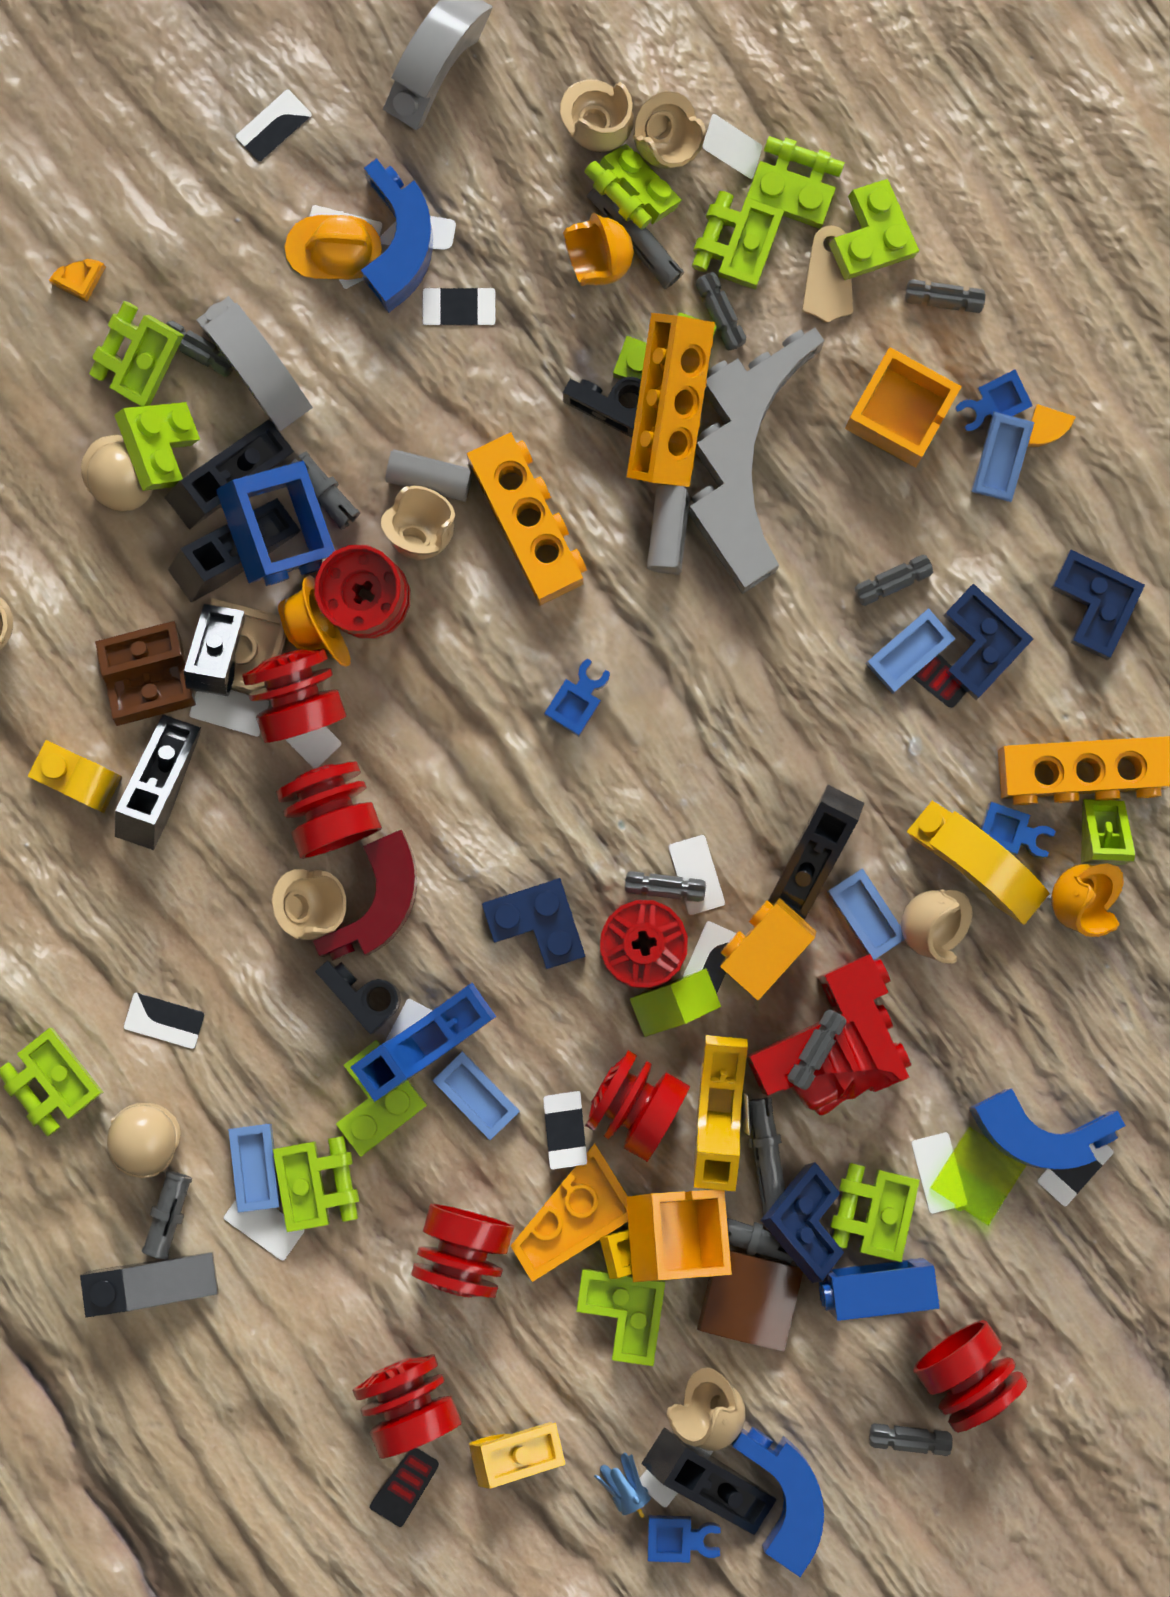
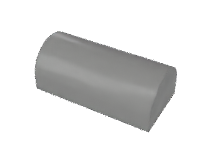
(443, 477)
(668, 529)

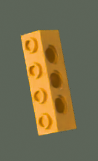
(670, 399)
(489, 466)
(1147, 755)

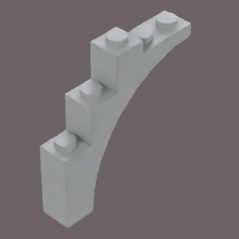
(741, 399)

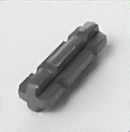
(945, 296)
(721, 311)
(202, 350)
(894, 580)
(665, 886)
(817, 1049)
(910, 1439)

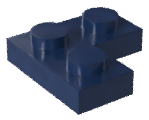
(1108, 597)
(994, 637)
(540, 910)
(796, 1222)

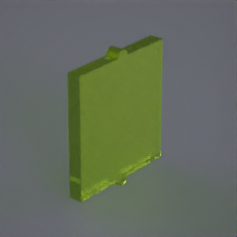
(977, 1176)

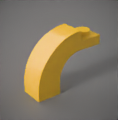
(981, 860)
(719, 1113)

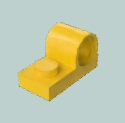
(74, 776)
(517, 1455)

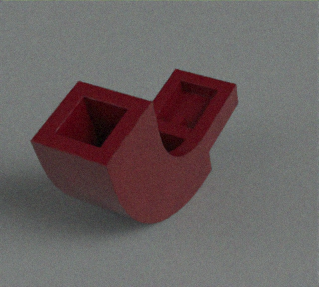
(392, 904)

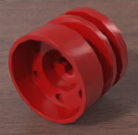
(342, 579)
(294, 695)
(328, 809)
(628, 964)
(637, 1105)
(462, 1251)
(975, 1383)
(407, 1406)

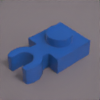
(1001, 395)
(575, 703)
(1011, 830)
(672, 1539)

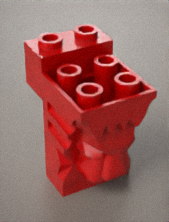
(862, 1052)

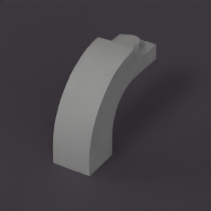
(430, 55)
(255, 362)

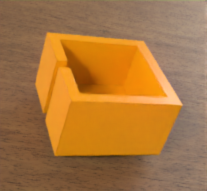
(902, 407)
(767, 948)
(679, 1236)

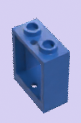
(246, 533)
(880, 1289)

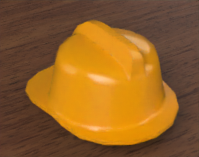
(332, 246)
(308, 627)

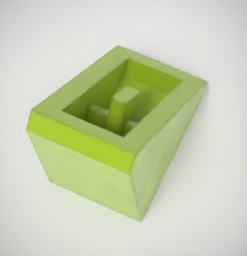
(1106, 833)
(675, 1003)

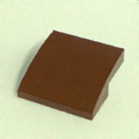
(144, 673)
(753, 1302)

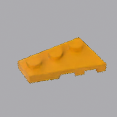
(574, 1217)

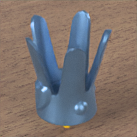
(627, 1495)

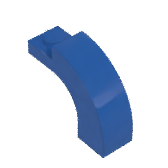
(407, 259)
(423, 1042)
(1016, 1136)
(801, 1521)

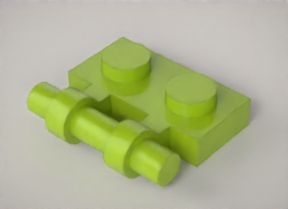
(633, 187)
(797, 195)
(750, 242)
(145, 360)
(58, 1073)
(303, 1187)
(887, 1216)

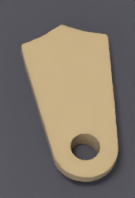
(826, 291)

